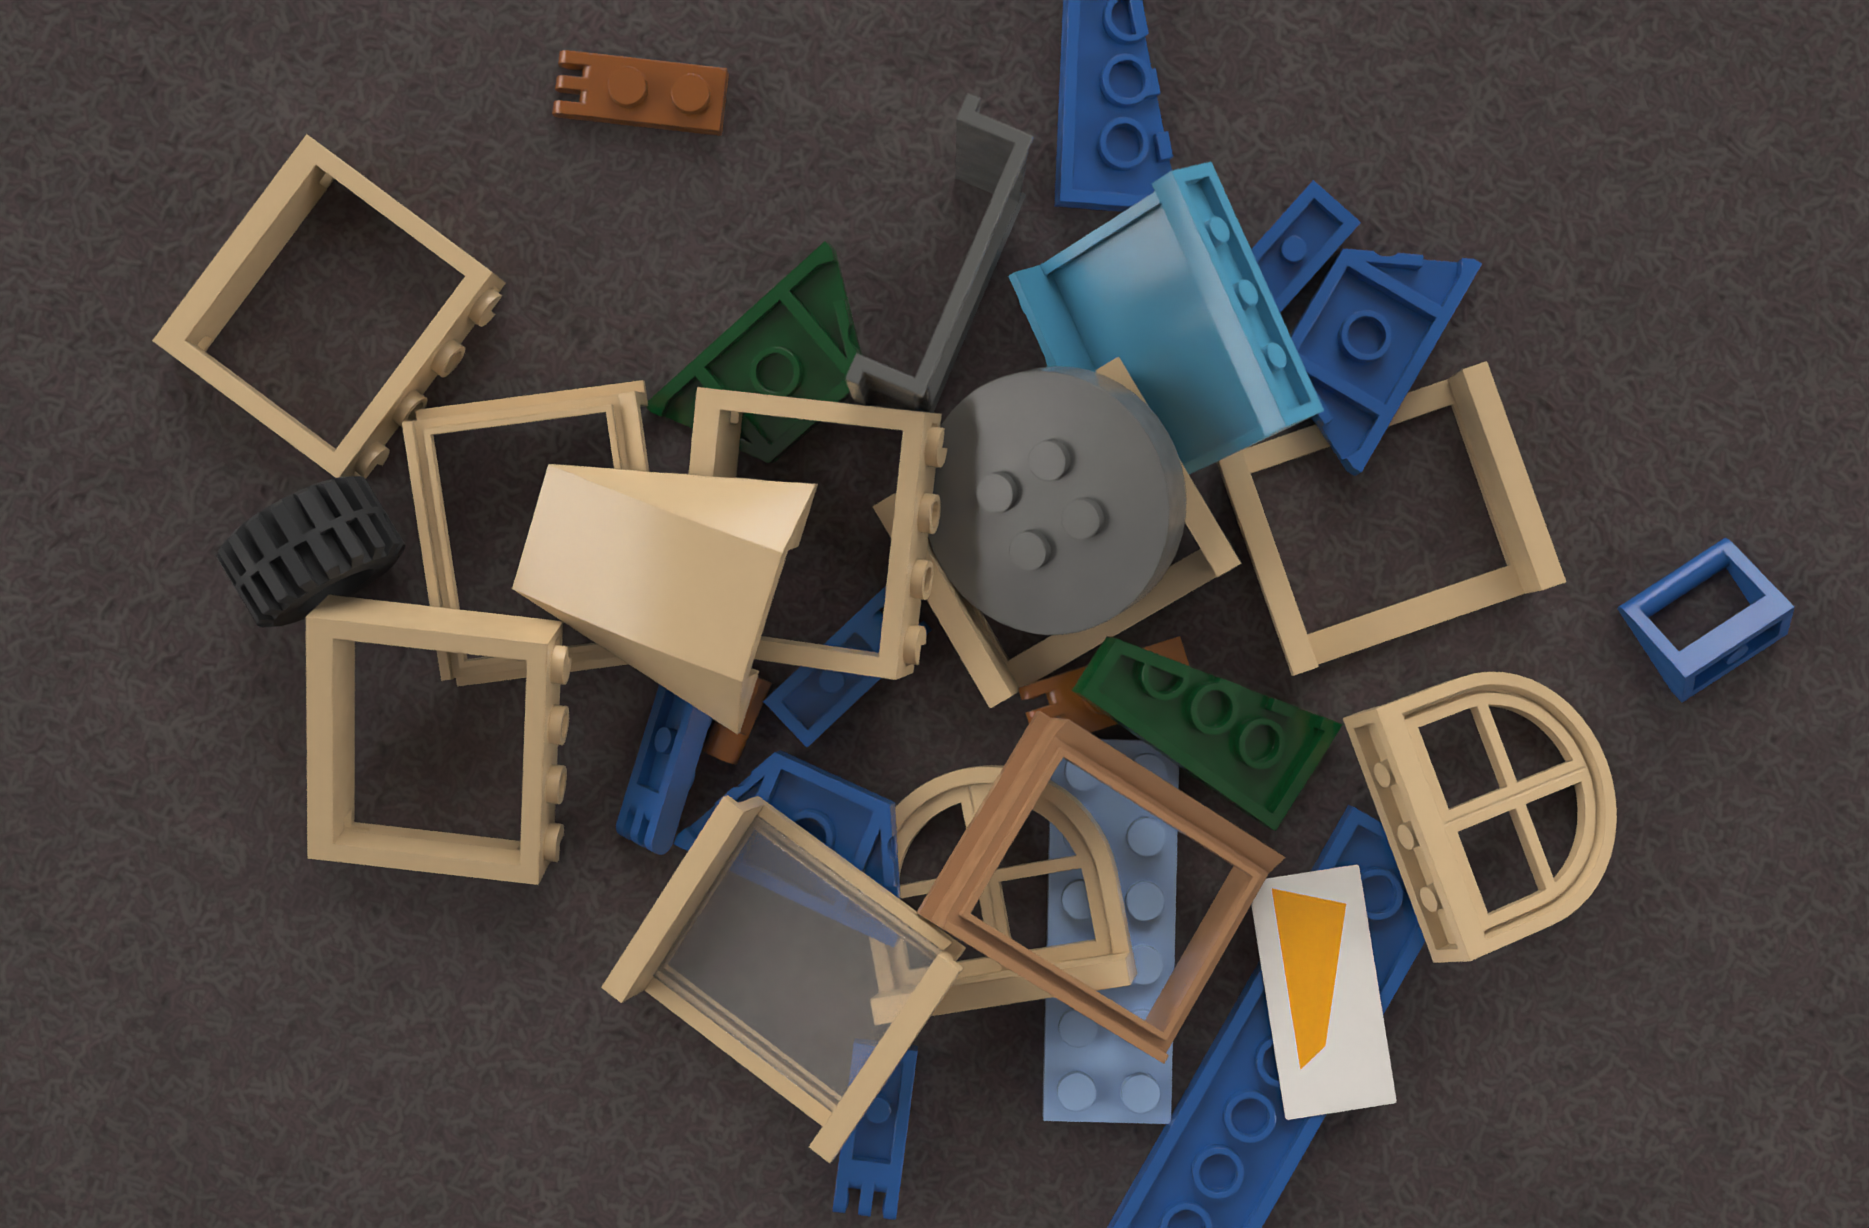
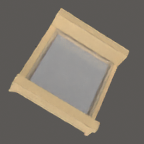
(790, 963)

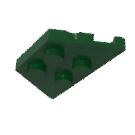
(786, 345)

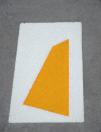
(1322, 993)

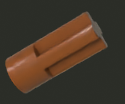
(725, 743)

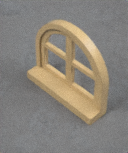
(1426, 831)
(1096, 962)

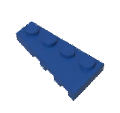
(1108, 108)

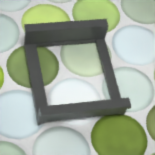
(991, 159)

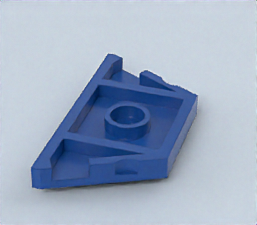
(1370, 339)
(833, 810)

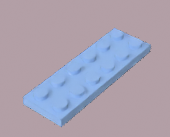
(1087, 1067)

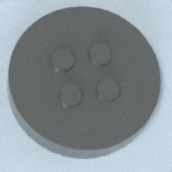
(1057, 500)

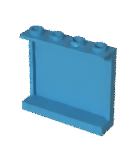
(1183, 311)

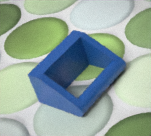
(1726, 645)

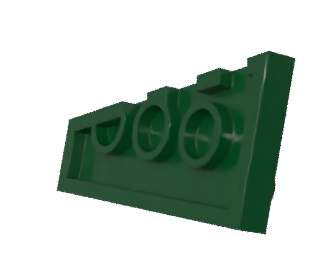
(1219, 732)

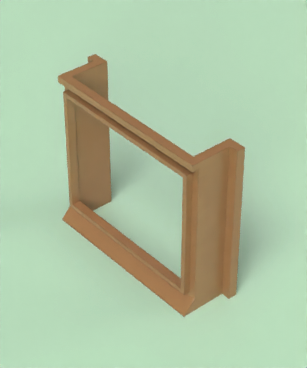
(1002, 817)

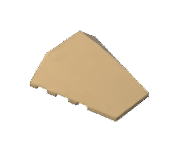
(666, 571)

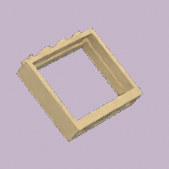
(250, 254)
(915, 516)
(331, 737)

